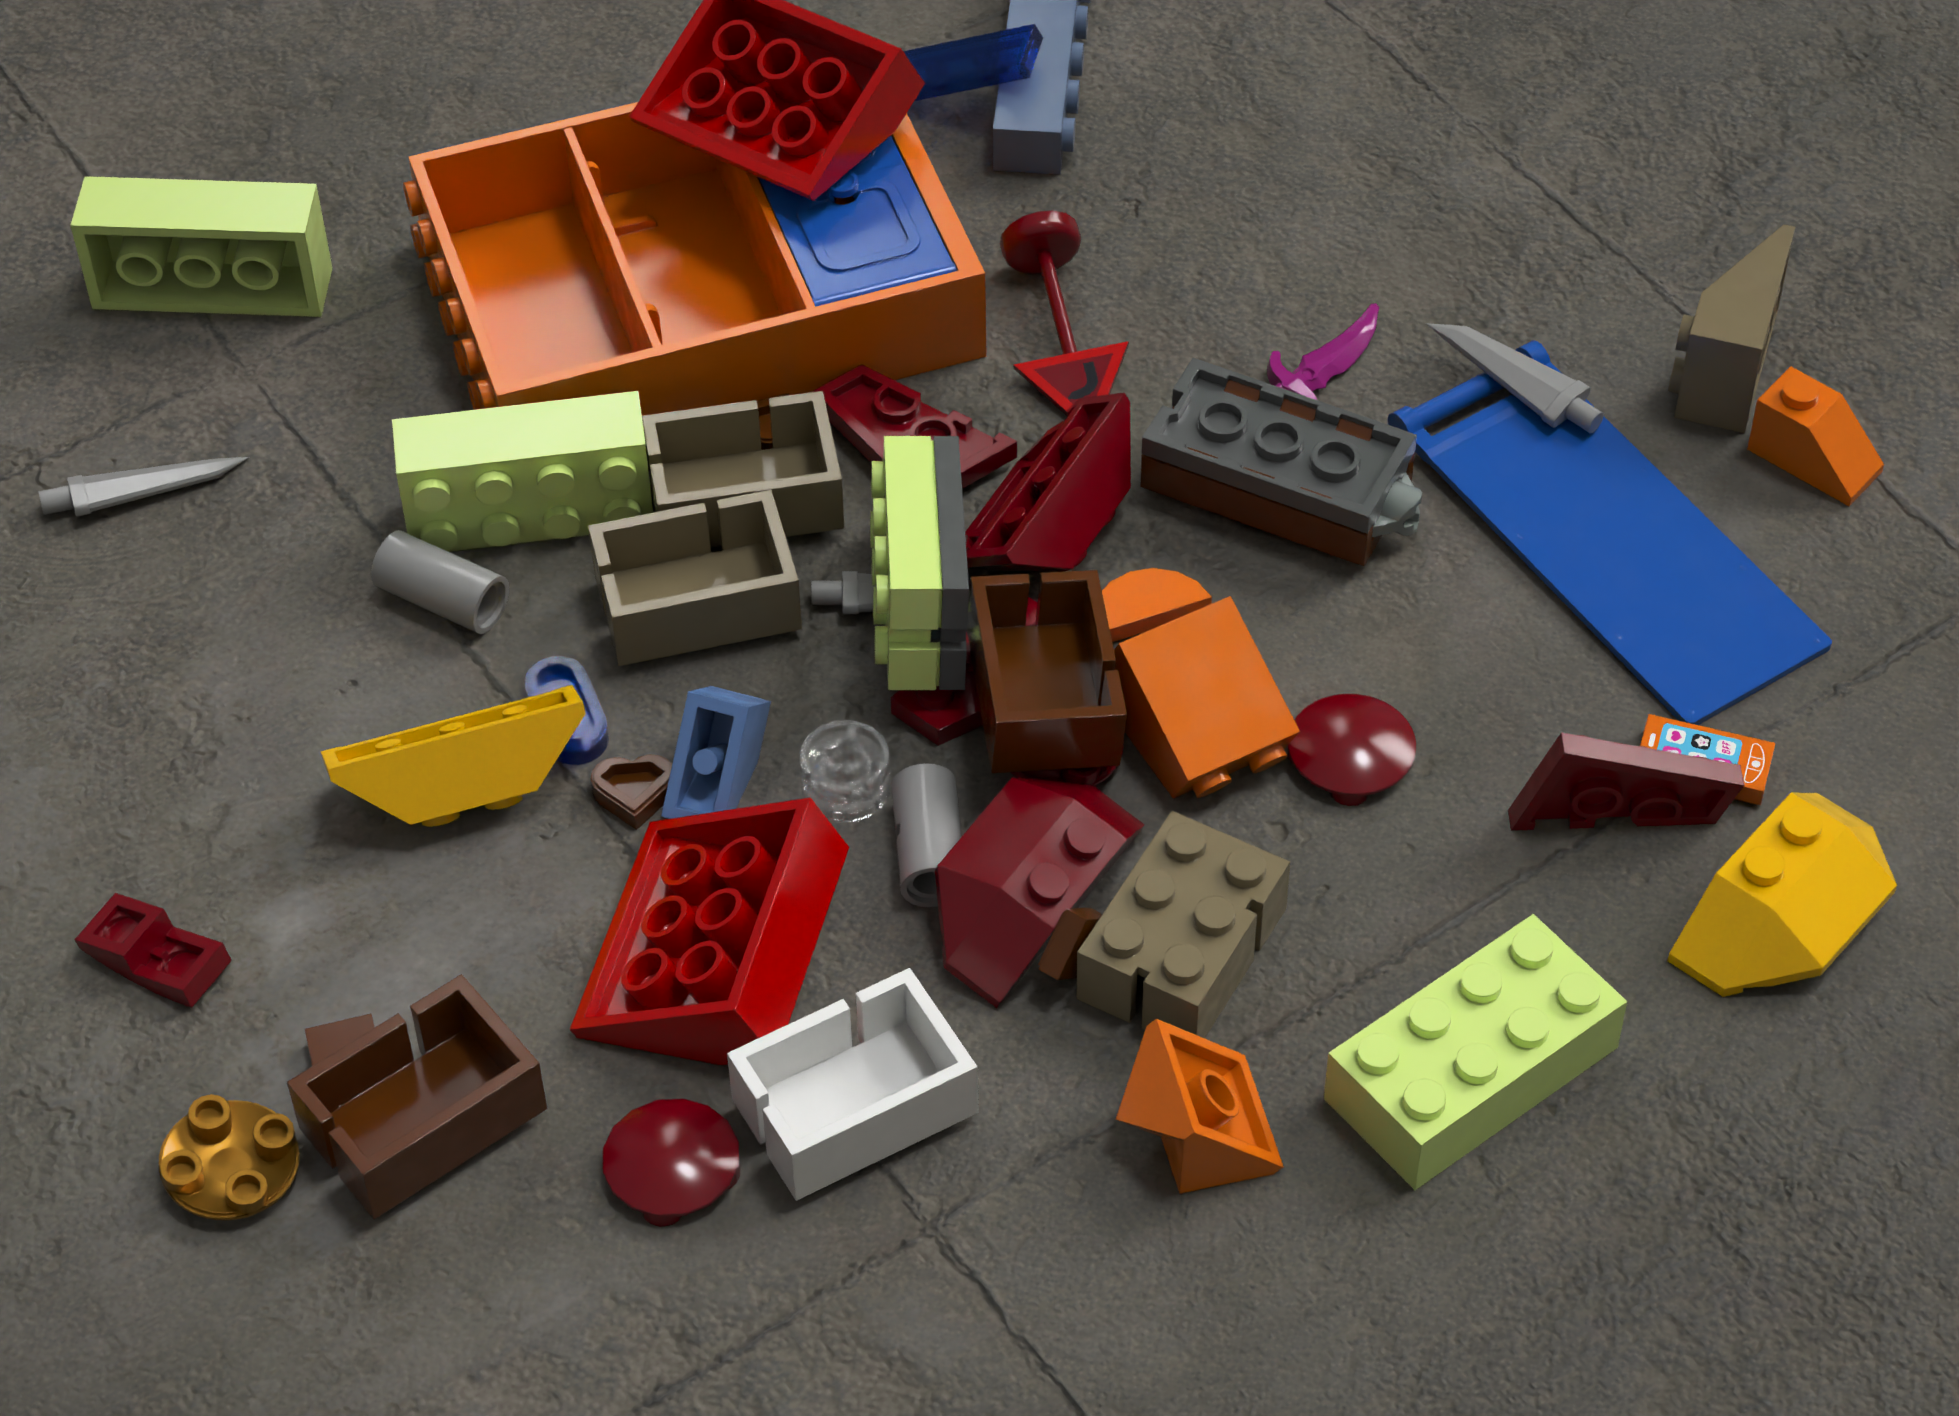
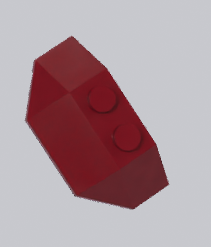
(1057, 492)
(1016, 872)

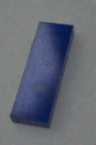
(976, 61)

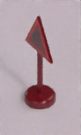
(1042, 245)

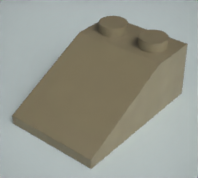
(1731, 337)

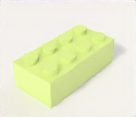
(202, 246)
(522, 471)
(1474, 1051)

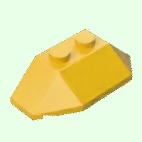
(461, 760)
(1786, 899)

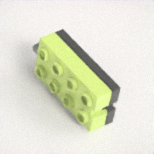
(919, 563)

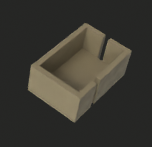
(719, 455)
(677, 597)
(1183, 927)

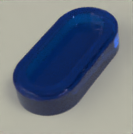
(592, 733)

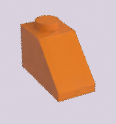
(1814, 437)

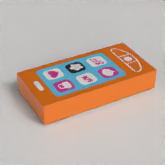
(1718, 745)

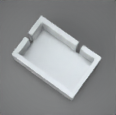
(845, 1106)

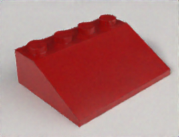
(779, 92)
(713, 931)

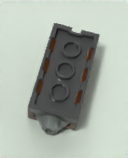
(1282, 463)

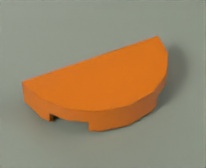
(1150, 599)

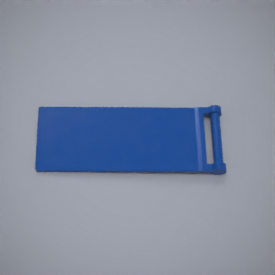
(1619, 548)

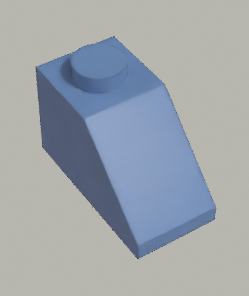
(715, 751)

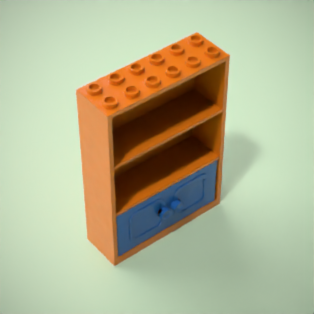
(644, 266)

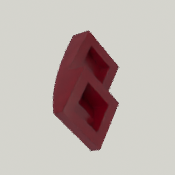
(151, 952)

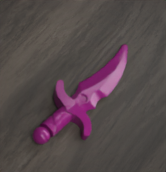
(1327, 360)

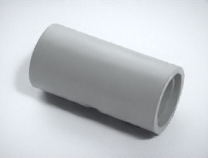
(440, 581)
(924, 827)

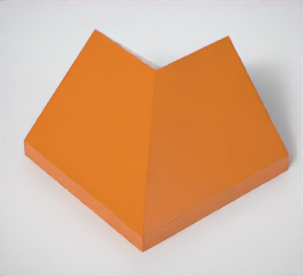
(1201, 1108)

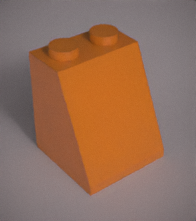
(1202, 700)

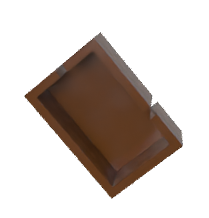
(1046, 687)
(407, 1121)

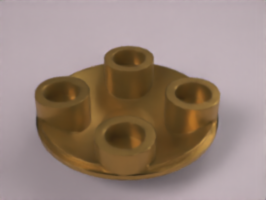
(228, 1158)

